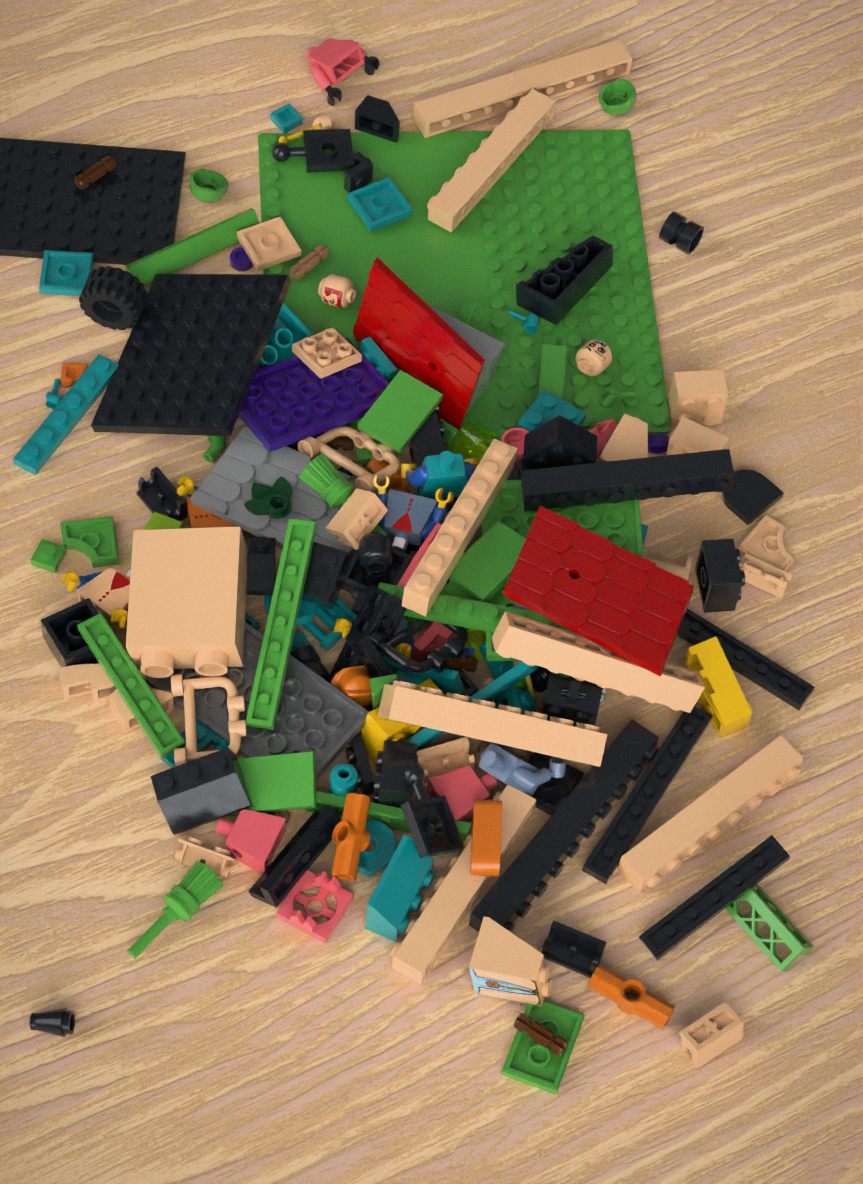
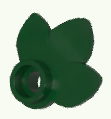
(267, 499)

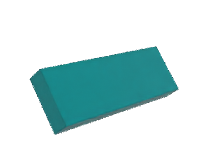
(447, 680)

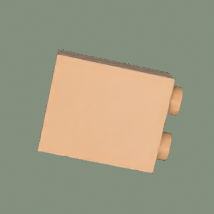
(187, 600)

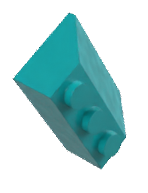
(286, 331)
(399, 891)

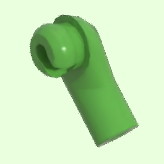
(217, 446)

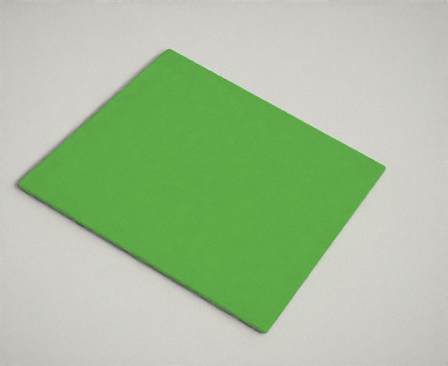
(536, 211)

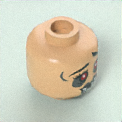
(593, 357)

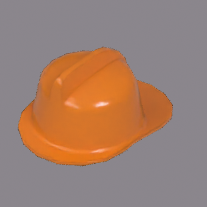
(355, 684)

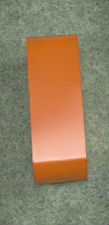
(486, 838)

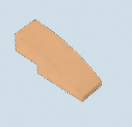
(86, 679)

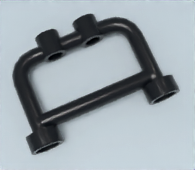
(435, 659)

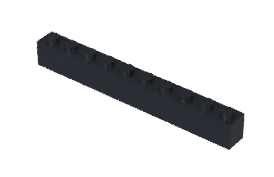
(566, 828)

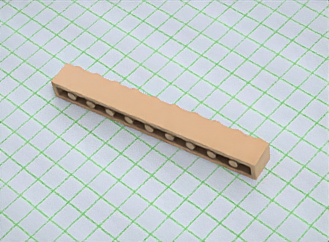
(503, 93)

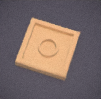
(269, 243)

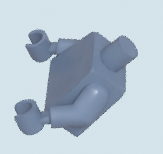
(517, 771)

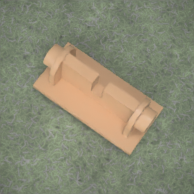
(764, 575)
(216, 860)

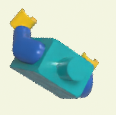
(440, 471)

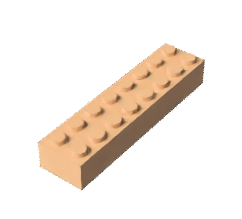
(493, 725)

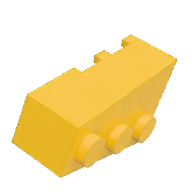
(722, 692)
(380, 729)

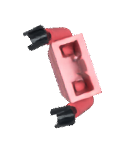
(335, 61)

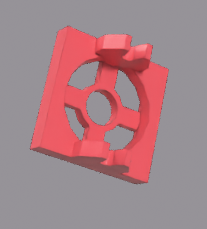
(306, 923)

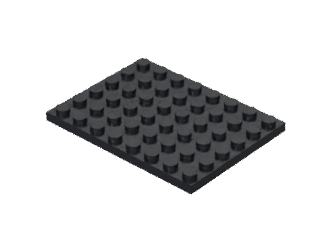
(115, 217)
(192, 354)

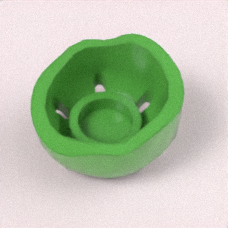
(617, 103)
(207, 191)

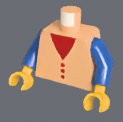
(106, 591)

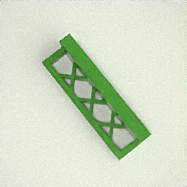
(778, 924)

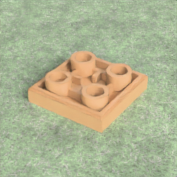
(326, 352)

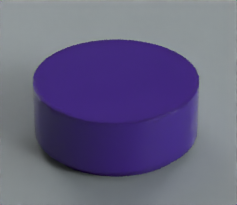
(239, 260)
(658, 443)

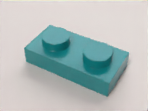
(378, 359)

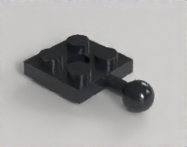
(316, 159)
(427, 811)

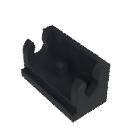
(162, 496)
(573, 949)

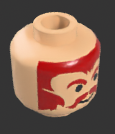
(337, 291)

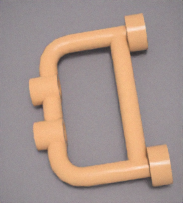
(365, 479)
(235, 704)

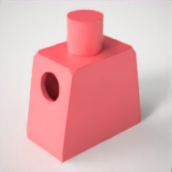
(461, 789)
(253, 837)

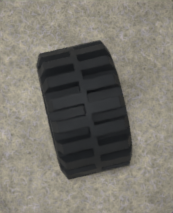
(113, 298)

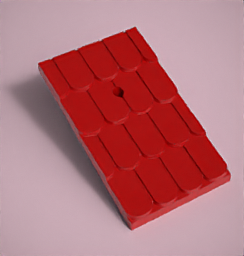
(427, 343)
(599, 590)

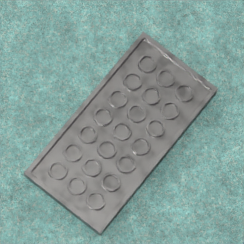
(309, 713)

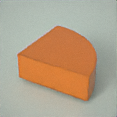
(71, 373)

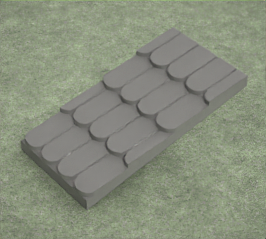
(250, 462)

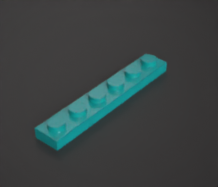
(66, 415)

